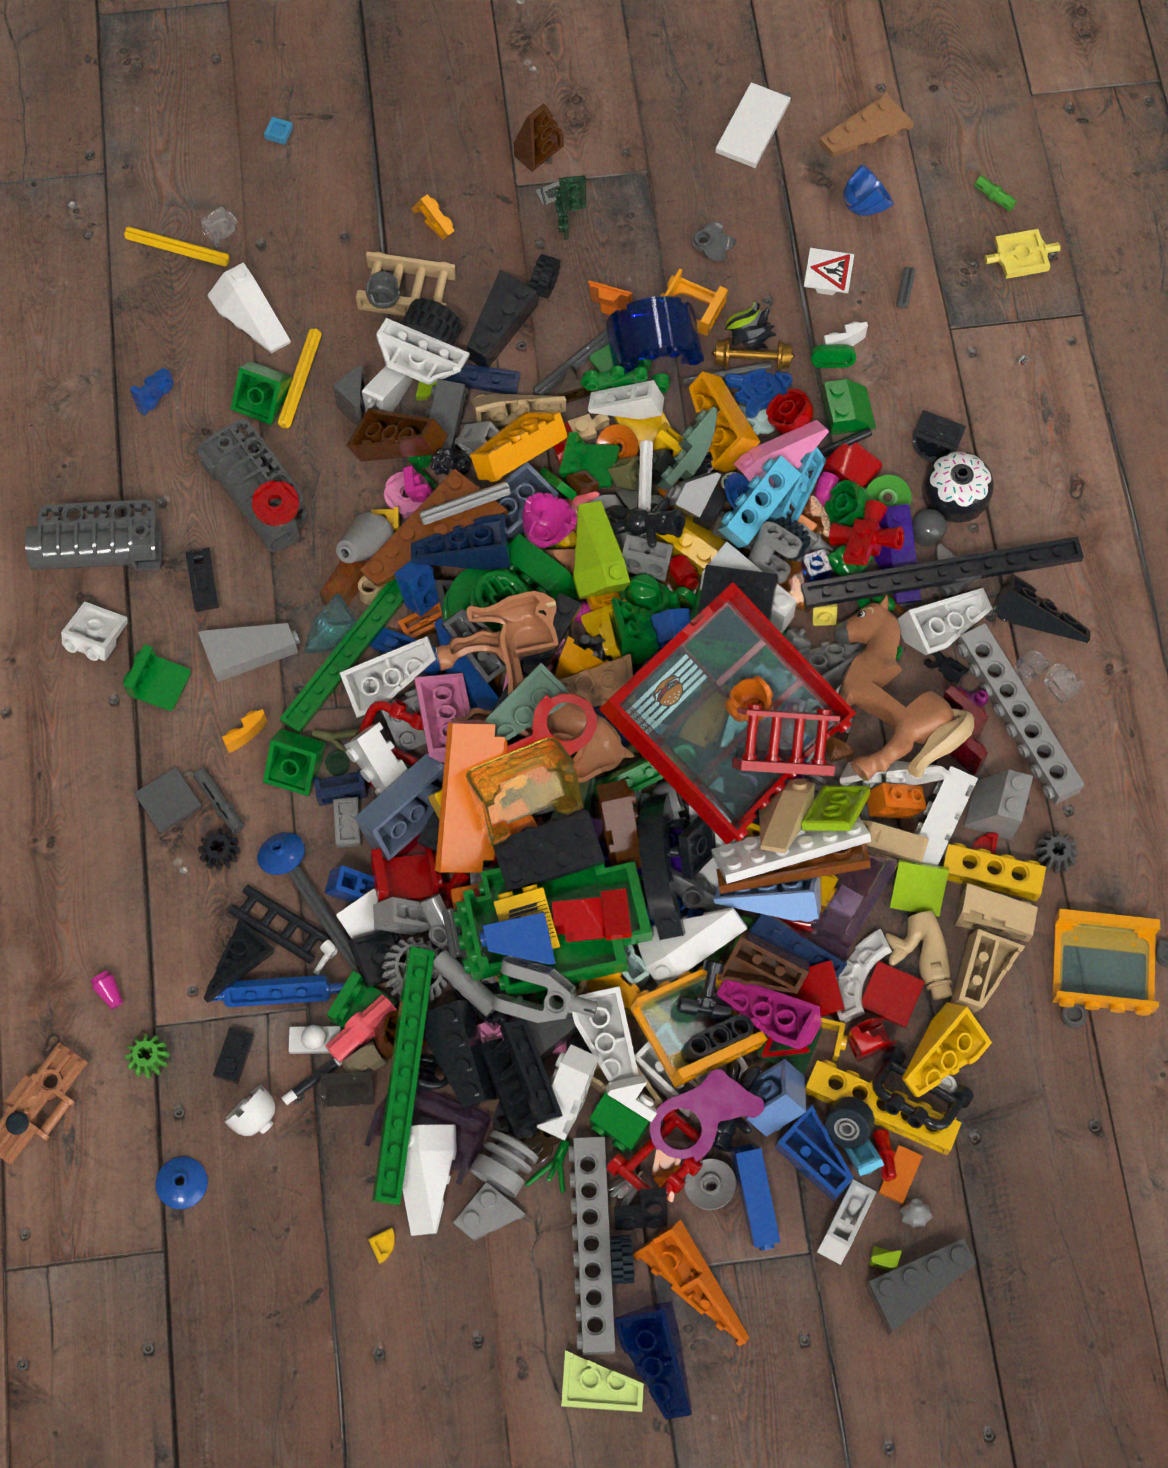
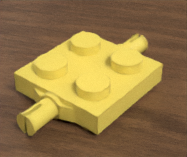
(1022, 253)

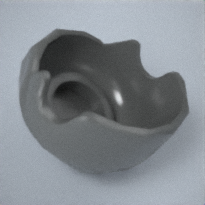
(382, 290)
(929, 527)

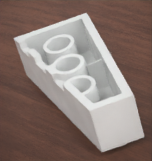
(784, 603)
(944, 813)

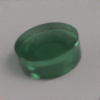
(337, 763)

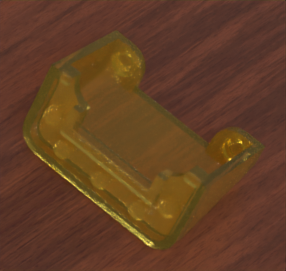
(523, 785)

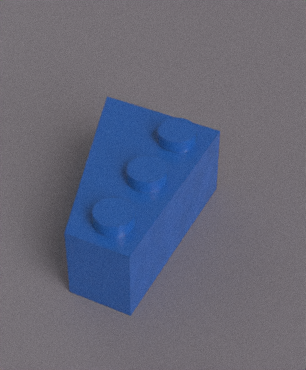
(814, 1155)

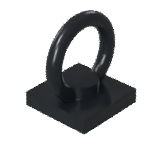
(694, 845)

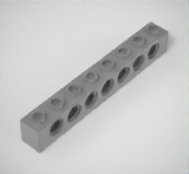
(982, 640)
(593, 1150)

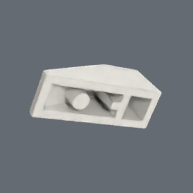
(629, 401)
(846, 1222)

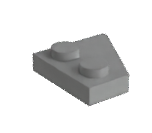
(487, 1213)

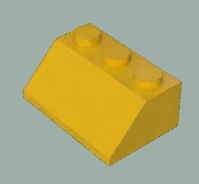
(695, 543)

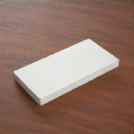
(753, 125)

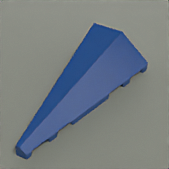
(479, 693)

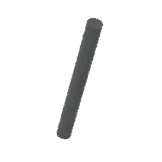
(687, 381)

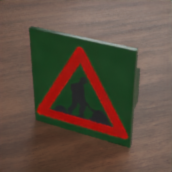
(776, 1052)

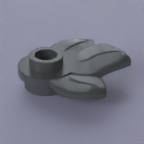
(716, 241)

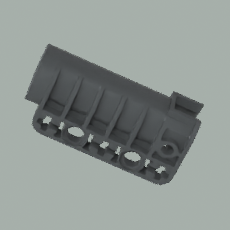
(243, 472)
(96, 540)

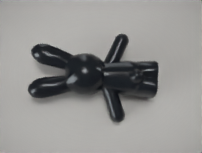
(640, 521)
(727, 1128)

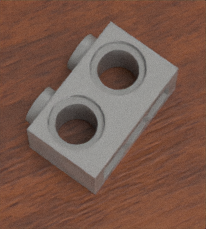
(645, 560)
(400, 916)

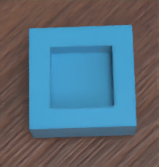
(278, 130)

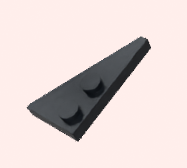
(243, 953)

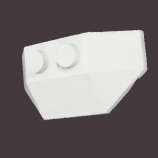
(418, 353)

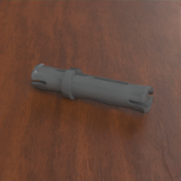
(224, 809)

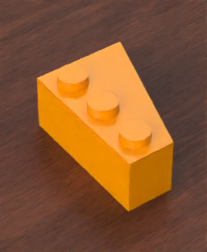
(575, 660)

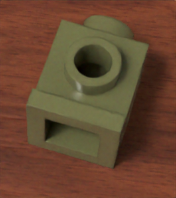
(626, 473)

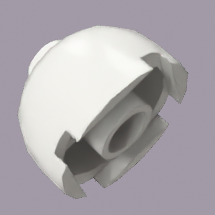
(252, 1113)

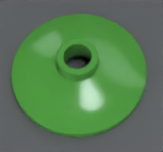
(890, 484)

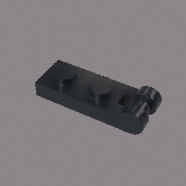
(202, 580)

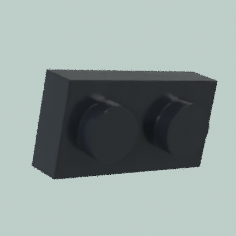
(233, 1055)

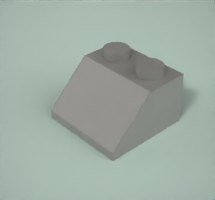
(692, 494)

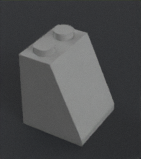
(999, 803)

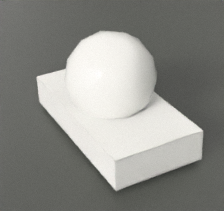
(311, 1039)

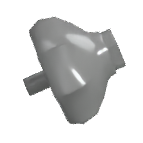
(797, 638)
(916, 1213)

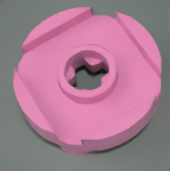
(394, 492)

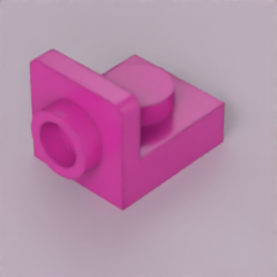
(415, 485)

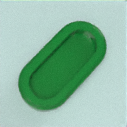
(833, 356)

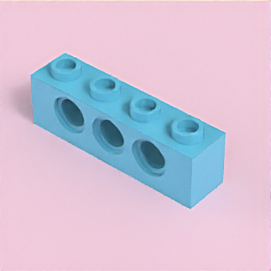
(784, 477)

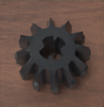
(211, 855)

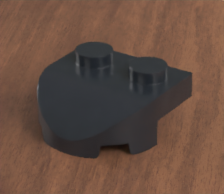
(936, 436)

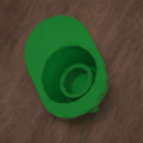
(647, 594)

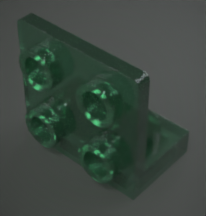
(569, 196)

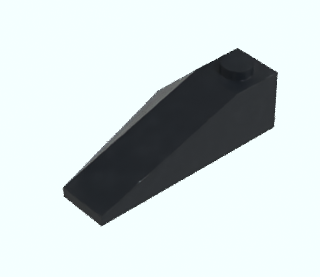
(1024, 608)

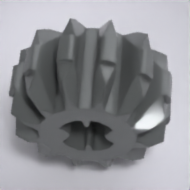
(1053, 860)

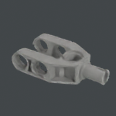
(546, 977)

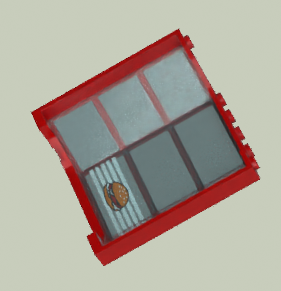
(680, 720)

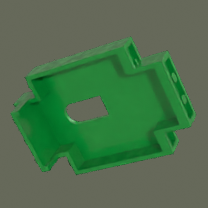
(574, 960)

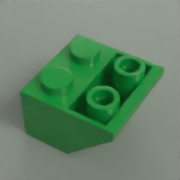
(633, 630)

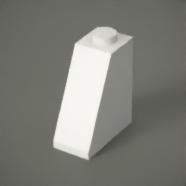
(386, 390)

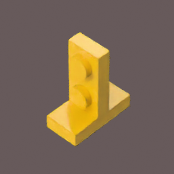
(601, 623)

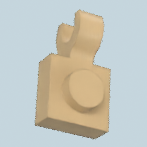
(587, 427)

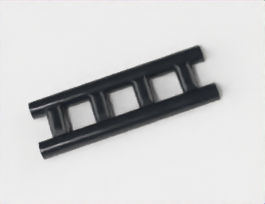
(276, 909)

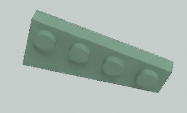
(518, 708)

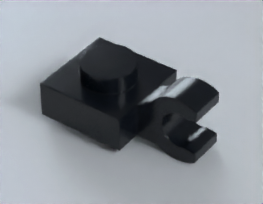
(950, 668)

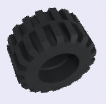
(433, 320)

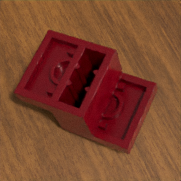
(972, 752)

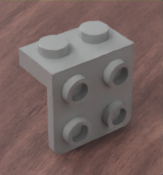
(403, 734)

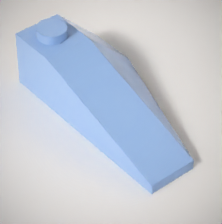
(785, 900)

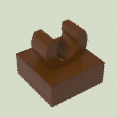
(582, 482)

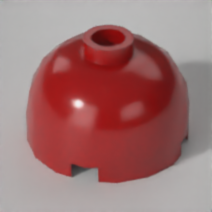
(789, 411)

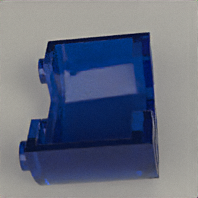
(654, 330)

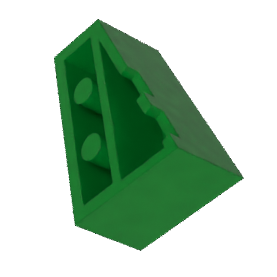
(540, 569)

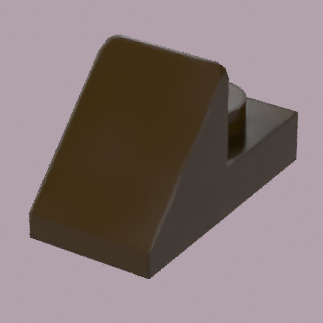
(572, 388)

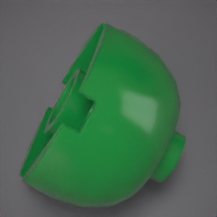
(846, 503)

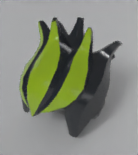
(750, 327)

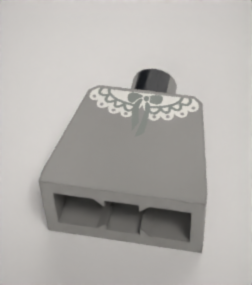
(474, 436)

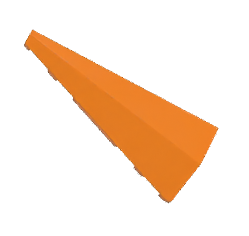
(682, 1265)

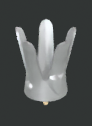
(625, 1189)

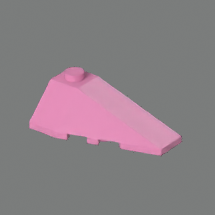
(789, 445)

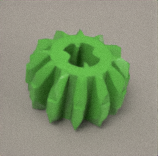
(138, 1061)

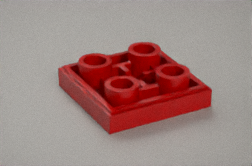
(891, 994)

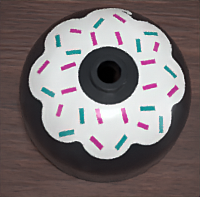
(958, 486)

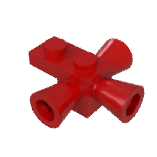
(866, 535)

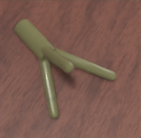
(332, 737)

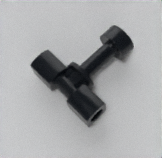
(705, 1002)

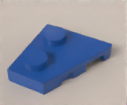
(155, 387)

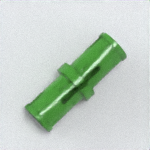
(995, 193)

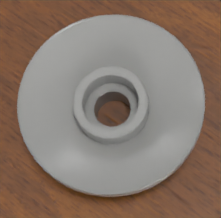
(715, 1173)

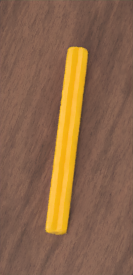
(177, 246)
(299, 378)

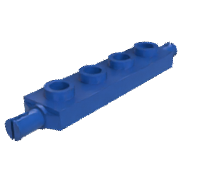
(279, 991)

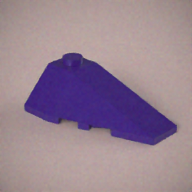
(890, 558)

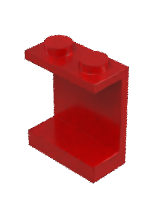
(405, 876)

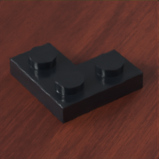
(650, 1212)

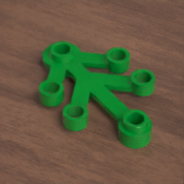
(599, 381)

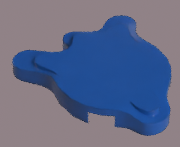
(758, 388)

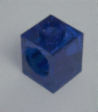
(816, 566)

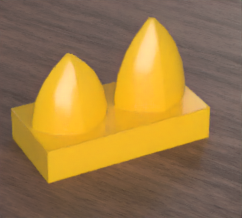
(667, 439)

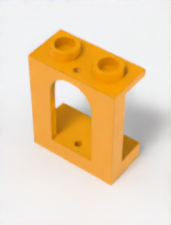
(716, 300)

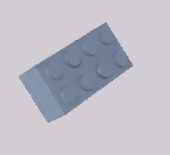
(522, 484)
(402, 808)

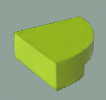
(424, 391)

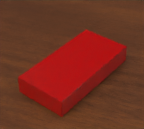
(616, 914)

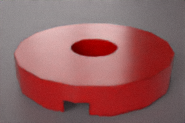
(275, 515)

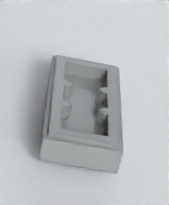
(346, 828)

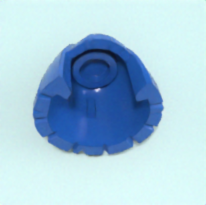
(866, 194)

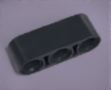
(724, 1031)

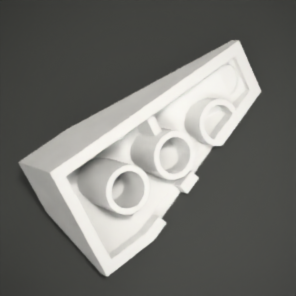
(942, 622)
(386, 674)
(703, 936)
(608, 1034)
(426, 1175)

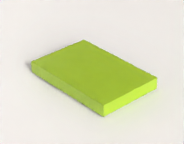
(835, 808)

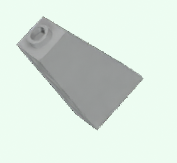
(247, 648)

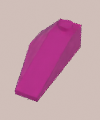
(774, 1013)

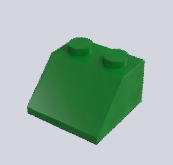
(260, 392)
(847, 407)
(293, 762)
(618, 1124)

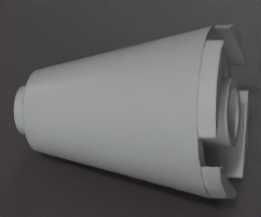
(364, 538)

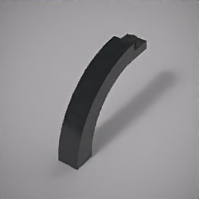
(656, 868)

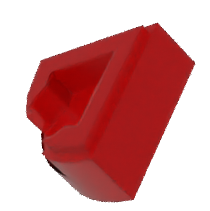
(986, 842)

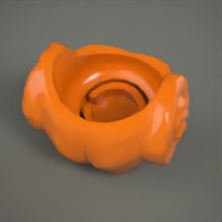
(749, 691)

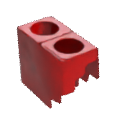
(853, 464)
(579, 919)
(868, 1039)

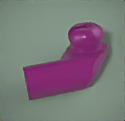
(977, 698)

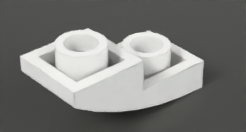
(852, 334)

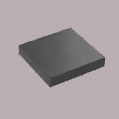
(168, 800)

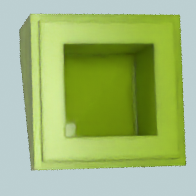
(884, 1259)

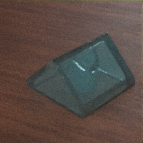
(330, 626)

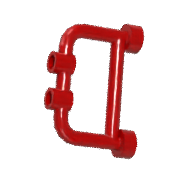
(397, 711)
(675, 1181)

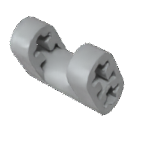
(767, 542)

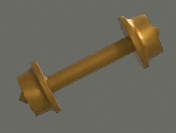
(782, 356)

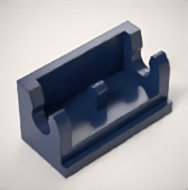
(340, 787)

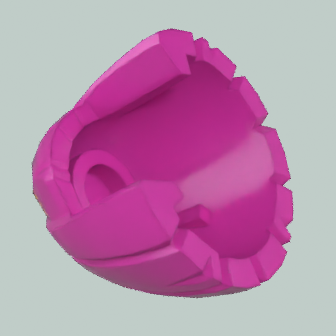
(547, 519)

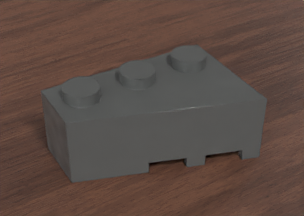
(485, 664)

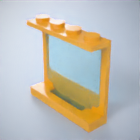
(1104, 961)
(670, 1030)

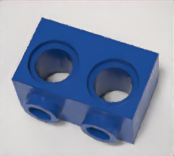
(417, 587)

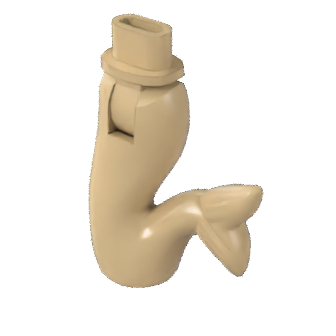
(933, 958)

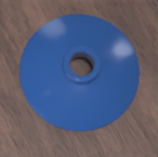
(735, 486)
(281, 853)
(187, 1194)

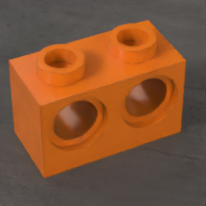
(896, 801)

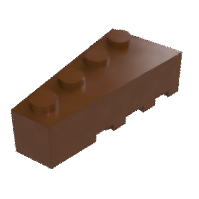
(395, 435)

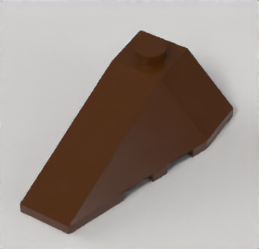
(538, 138)

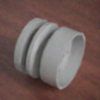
(504, 1163)

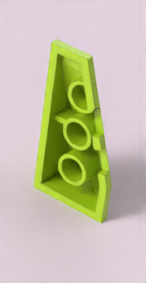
(598, 559)

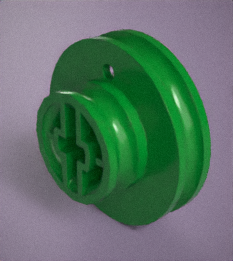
(482, 590)

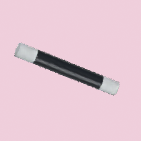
(310, 1081)

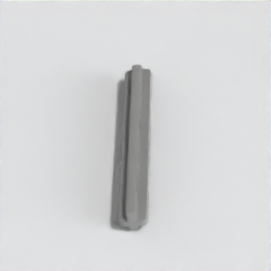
(465, 503)

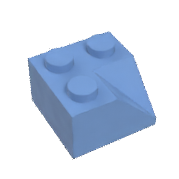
(783, 1097)

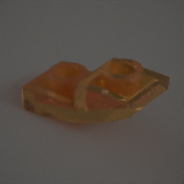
(817, 514)

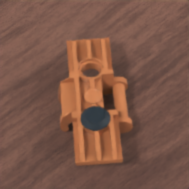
(30, 1096)

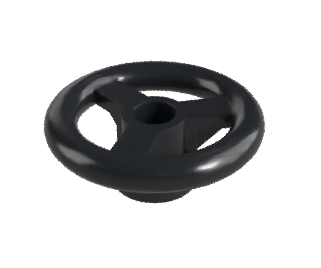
(426, 1075)

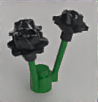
(441, 463)

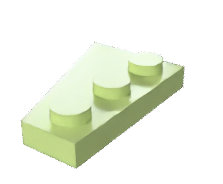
(598, 1387)

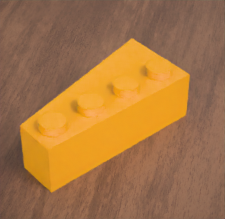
(732, 430)
(518, 443)

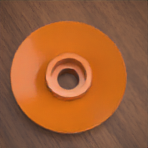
(617, 435)

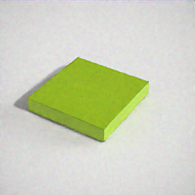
(919, 887)

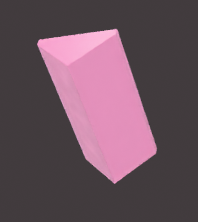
(439, 701)

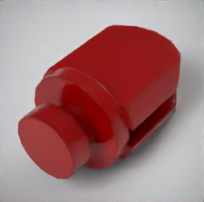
(683, 572)

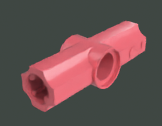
(359, 1029)

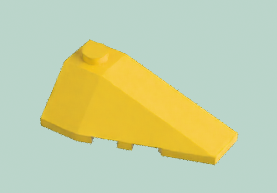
(948, 1044)

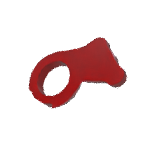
(541, 729)

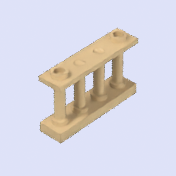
(421, 268)

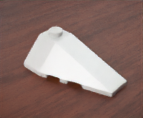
(244, 304)
(895, 774)

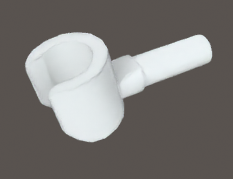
(329, 950)

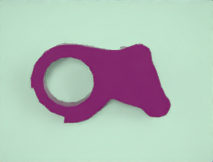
(712, 1101)

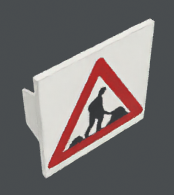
(828, 271)

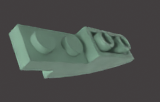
(694, 449)

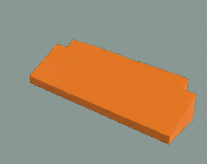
(461, 835)

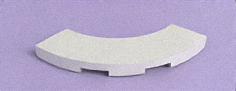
(858, 966)

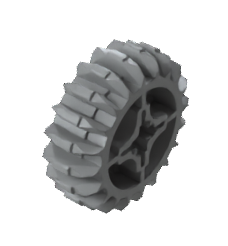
(395, 969)

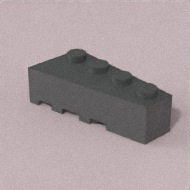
(912, 1286)

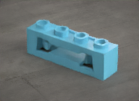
(802, 487)

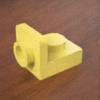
(824, 615)

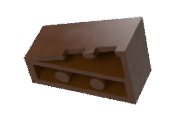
(619, 822)
(763, 964)

